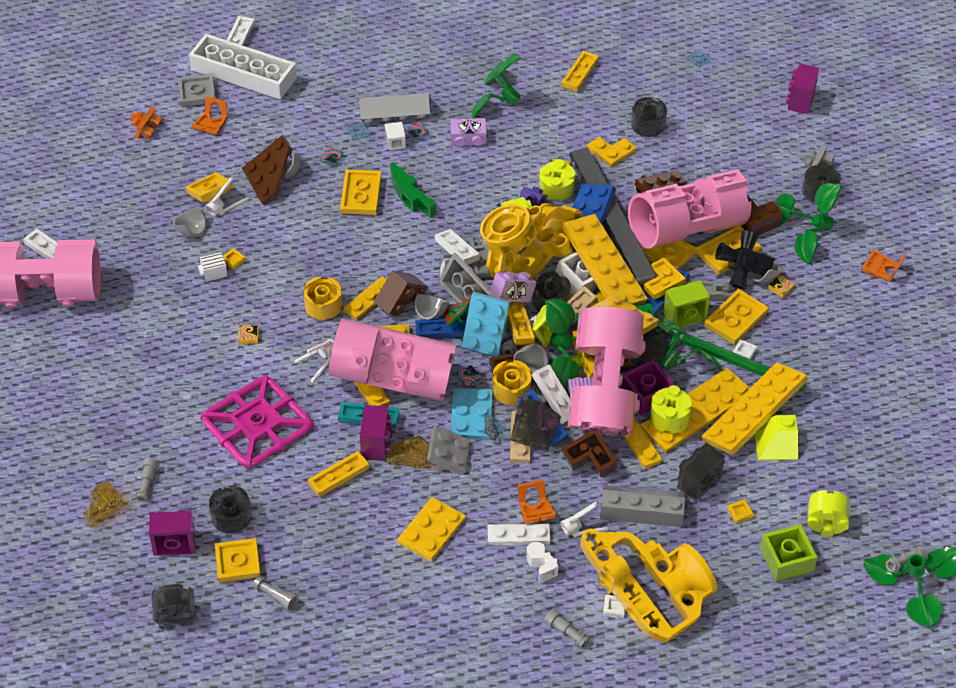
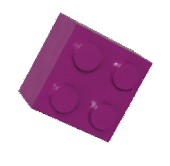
(802, 88)
(645, 382)
(375, 432)
(172, 533)

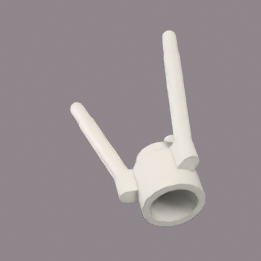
(216, 205)
(324, 350)
(572, 524)

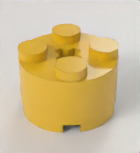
(322, 298)
(511, 382)

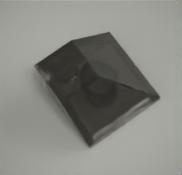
(535, 424)

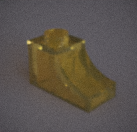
(410, 453)
(105, 502)

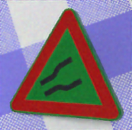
(453, 312)

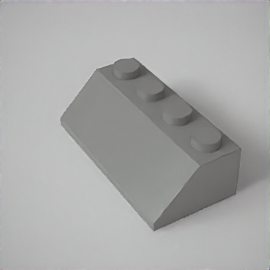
(394, 106)
(462, 281)
(642, 506)

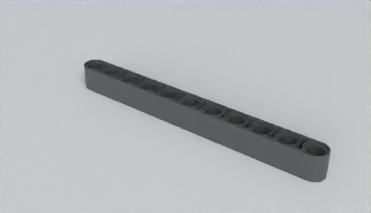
(615, 220)

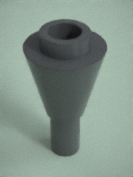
(509, 347)

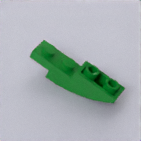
(407, 191)

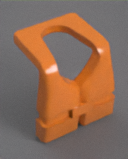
(209, 125)
(878, 263)
(542, 511)

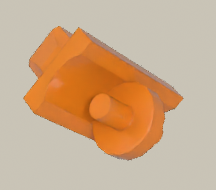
(143, 121)

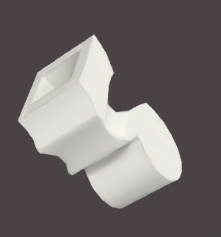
(538, 558)

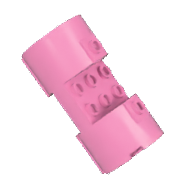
(676, 211)
(72, 272)
(611, 337)
(391, 359)

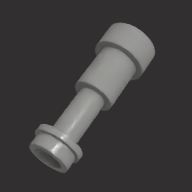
(150, 467)
(894, 564)
(287, 599)
(555, 619)

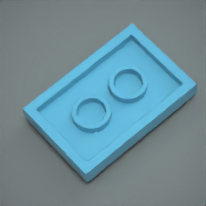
(485, 324)
(469, 412)

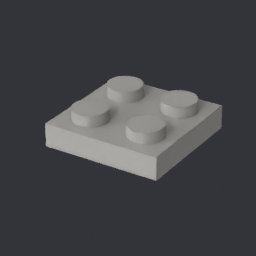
(195, 89)
(448, 450)

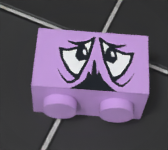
(468, 131)
(513, 286)

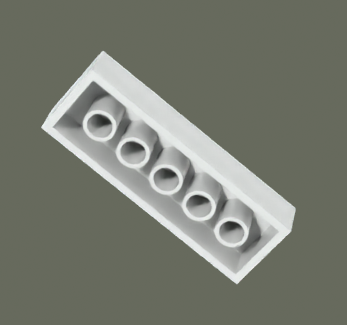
(243, 66)

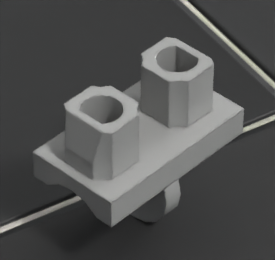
(812, 159)

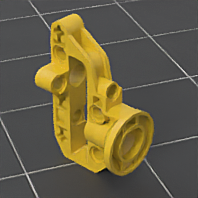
(514, 227)
(685, 577)

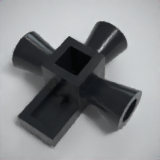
(744, 259)

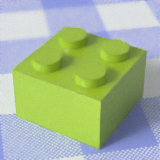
(687, 304)
(788, 552)

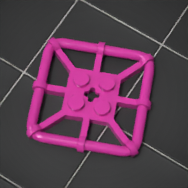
(253, 430)

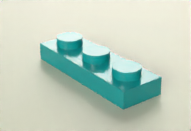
(353, 413)

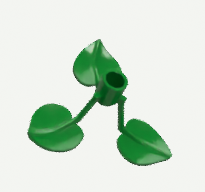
(508, 92)
(825, 198)
(558, 317)
(671, 354)
(925, 609)

